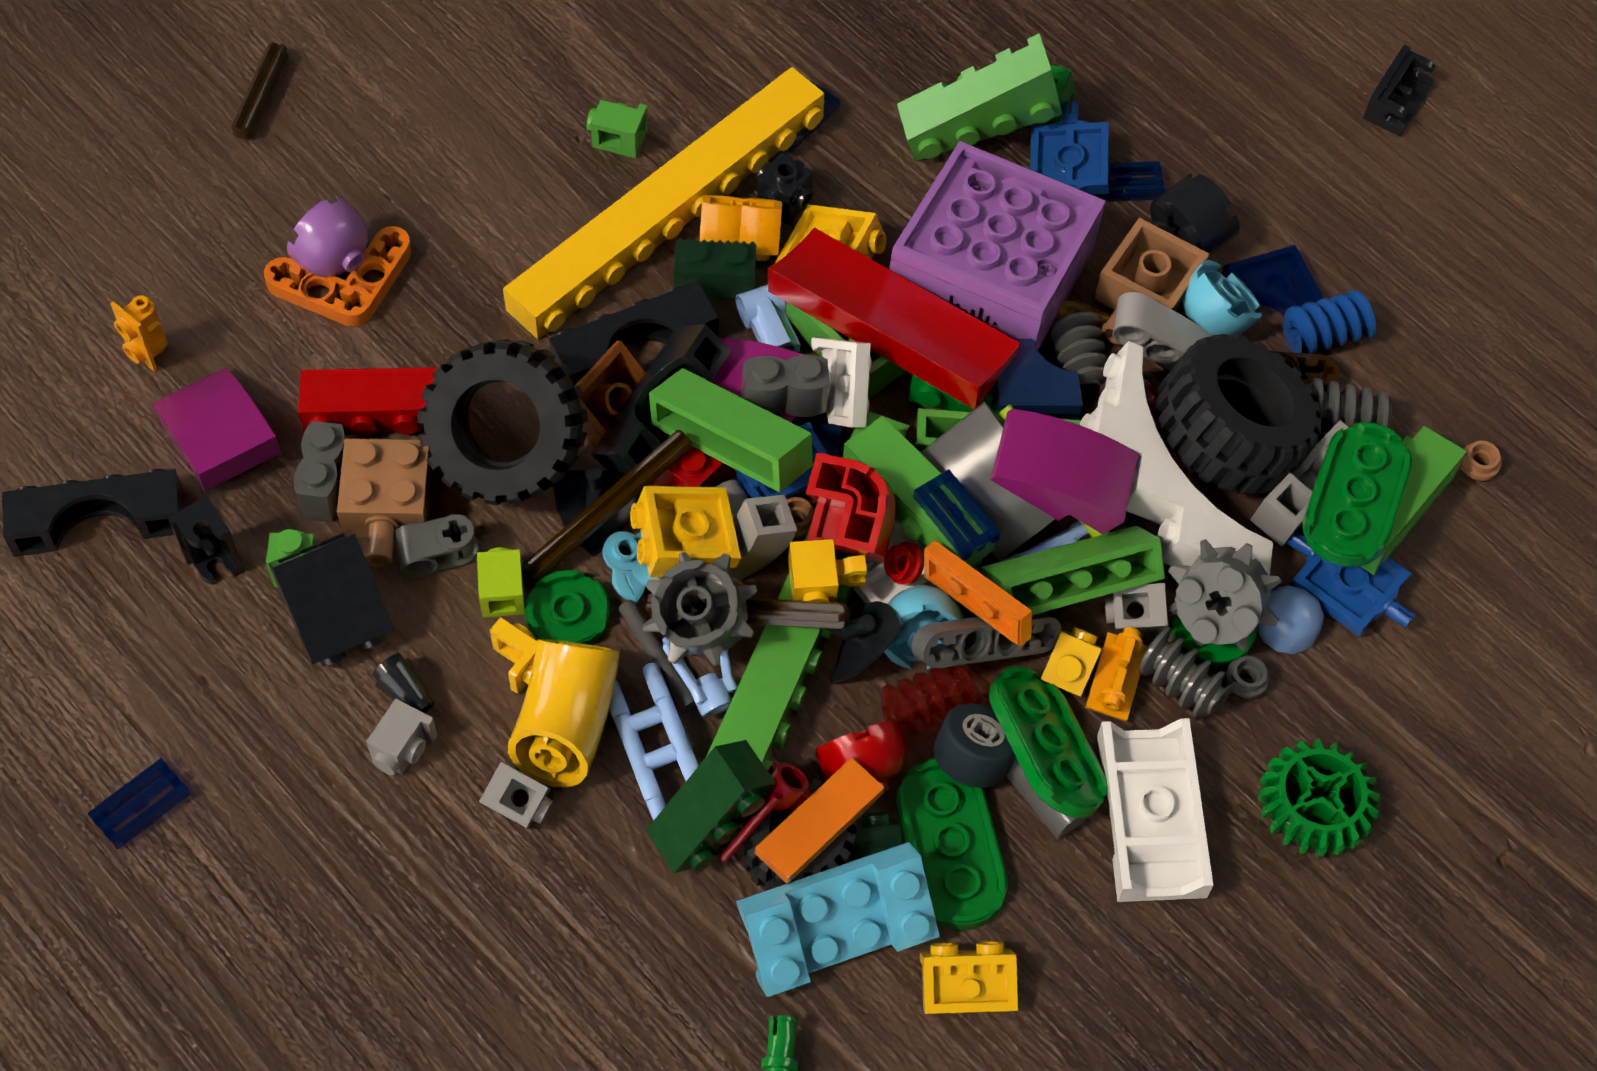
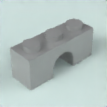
(1286, 505)

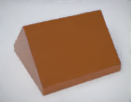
(608, 388)

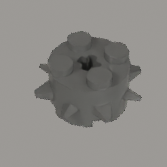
(1233, 575)
(676, 601)

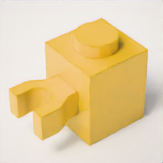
(817, 572)

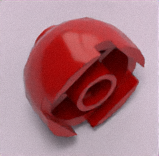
(877, 750)

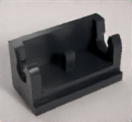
(1400, 92)
(205, 539)

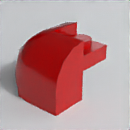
(851, 507)

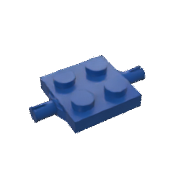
(1073, 152)
(1352, 593)

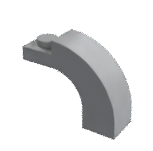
(762, 531)

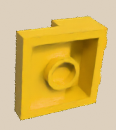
(851, 227)
(683, 521)

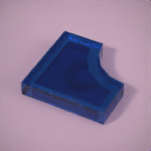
(1277, 278)

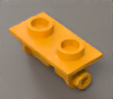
(140, 330)
(1117, 674)

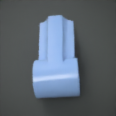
(767, 318)

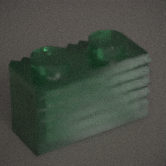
(718, 267)

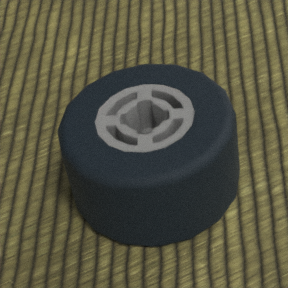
(973, 746)

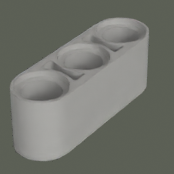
(1156, 328)

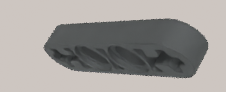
(986, 643)

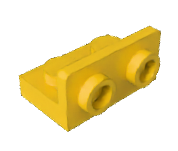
(969, 978)

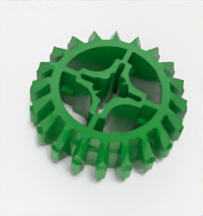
(1306, 770)

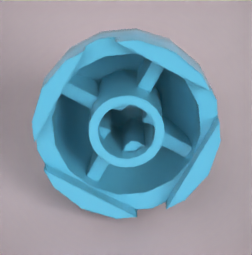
(1219, 302)
(918, 608)

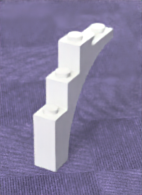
(1159, 485)

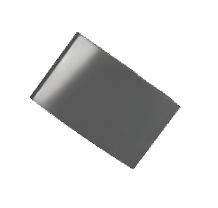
(970, 455)

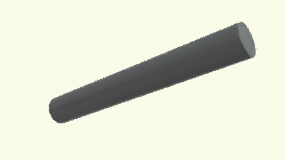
(657, 655)

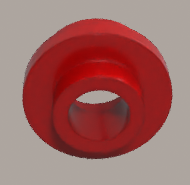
(904, 563)

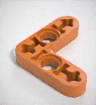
(352, 289)

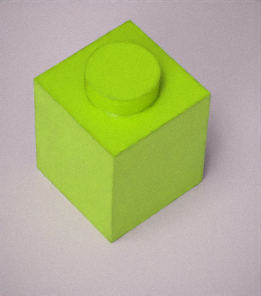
(500, 582)

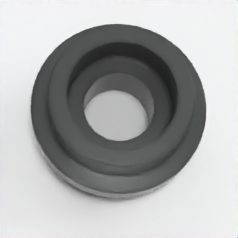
(1251, 667)

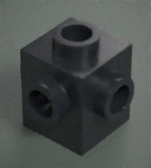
(786, 182)

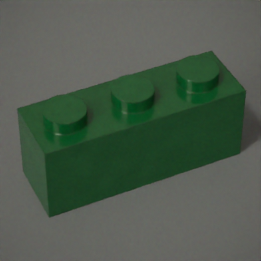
(710, 807)

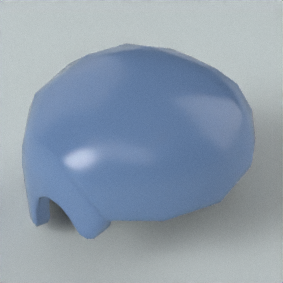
(1298, 621)

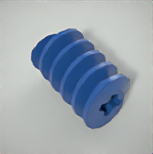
(1329, 320)

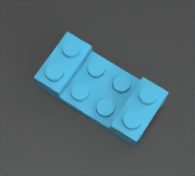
(838, 916)

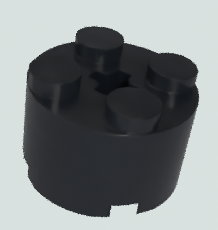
(1196, 213)

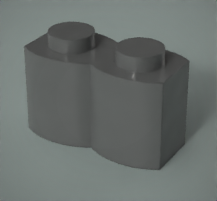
(787, 386)
(320, 471)

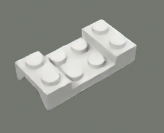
(1155, 813)

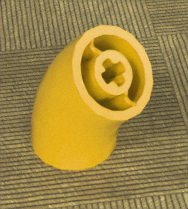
(563, 711)

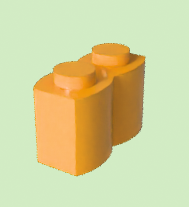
(742, 220)

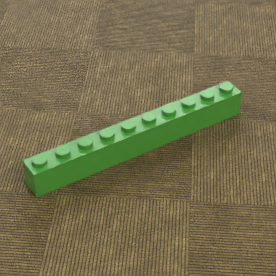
(778, 670)

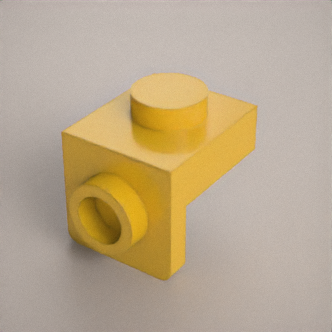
(518, 646)
(1072, 661)

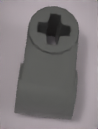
(431, 546)

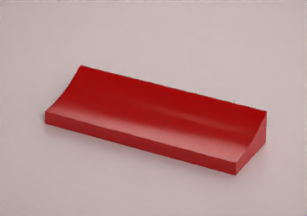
(894, 316)

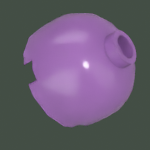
(330, 239)

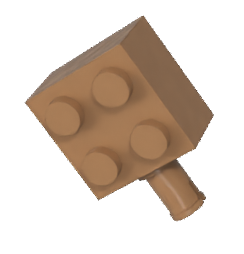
(1149, 264)
(383, 489)

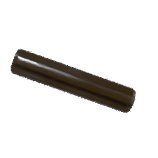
(259, 91)

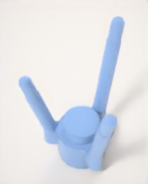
(708, 691)

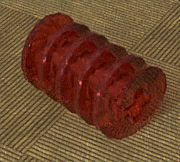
(927, 695)

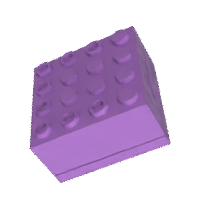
(999, 242)

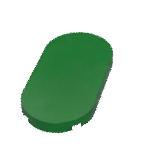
(1357, 494)
(1048, 742)
(956, 845)

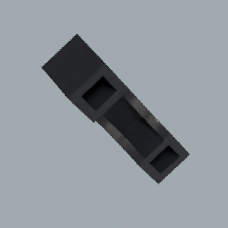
(643, 321)
(631, 432)
(41, 516)

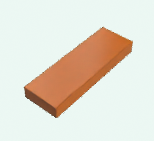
(978, 593)
(819, 820)

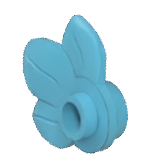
(627, 574)

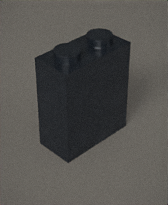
(332, 598)

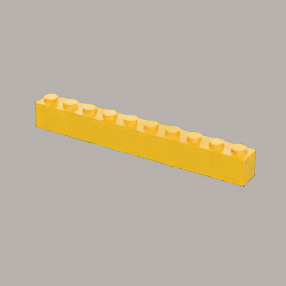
(662, 204)

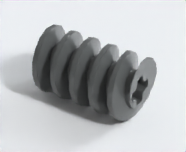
(1081, 350)
(1349, 406)
(1184, 676)

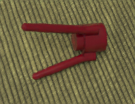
(786, 793)

